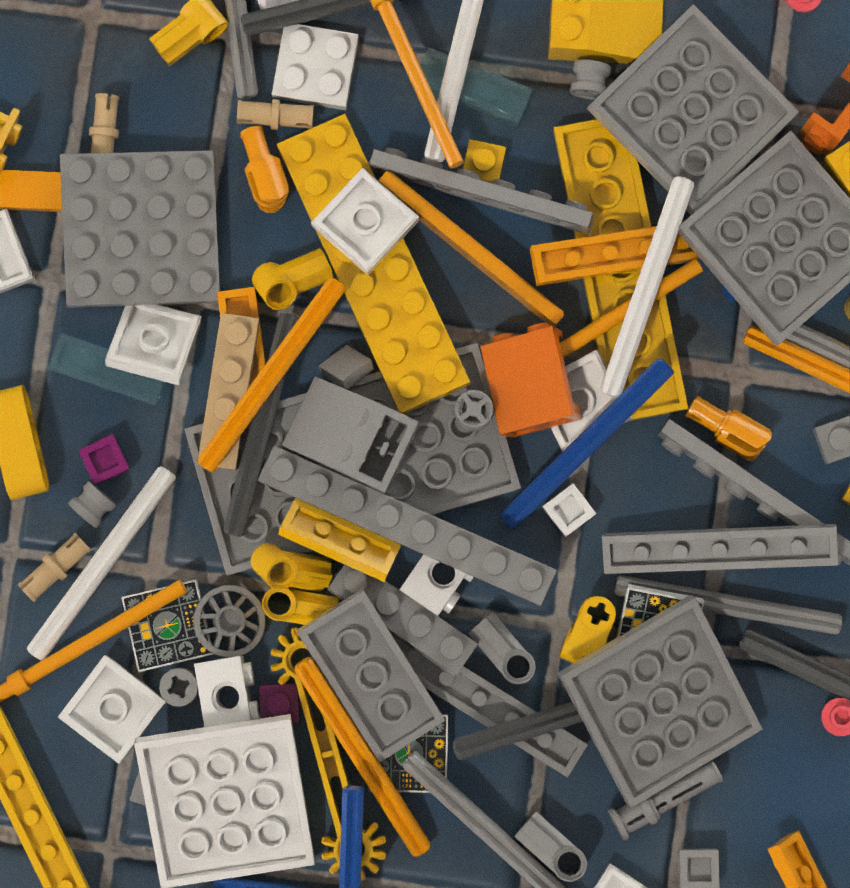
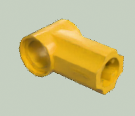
(196, 24)
(282, 283)
(291, 568)
(304, 605)

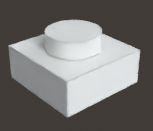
(569, 510)

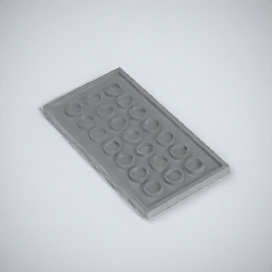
(439, 473)

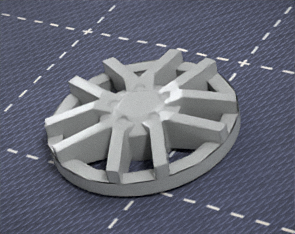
(229, 621)

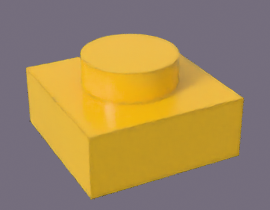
(484, 160)

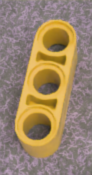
(20, 446)

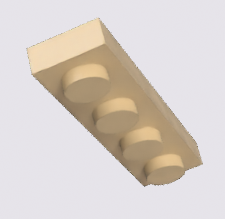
(229, 377)

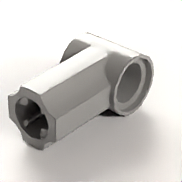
(501, 646)
(548, 845)

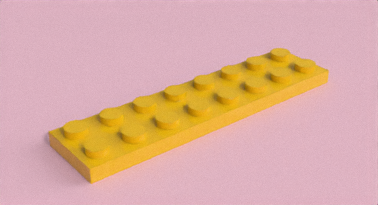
(609, 182)
(391, 300)

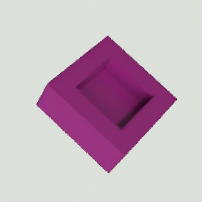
(104, 459)
(279, 700)

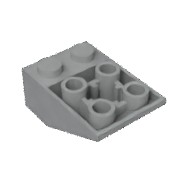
(351, 434)

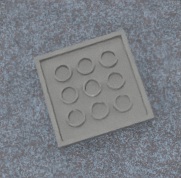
(693, 108)
(139, 228)
(776, 238)
(660, 701)

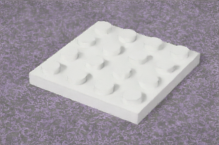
(225, 801)

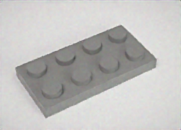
(370, 675)

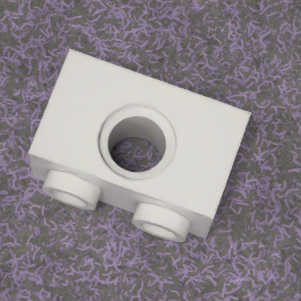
(427, 592)
(216, 675)

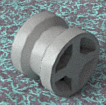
(589, 78)
(473, 404)
(92, 504)
(185, 684)

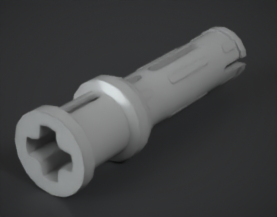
(630, 819)

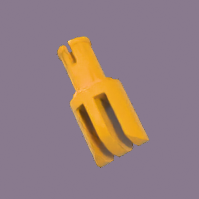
(264, 172)
(731, 428)

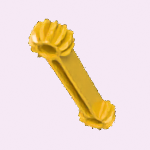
(329, 762)

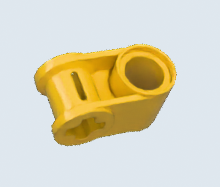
(586, 636)

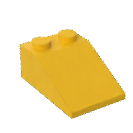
(603, 29)

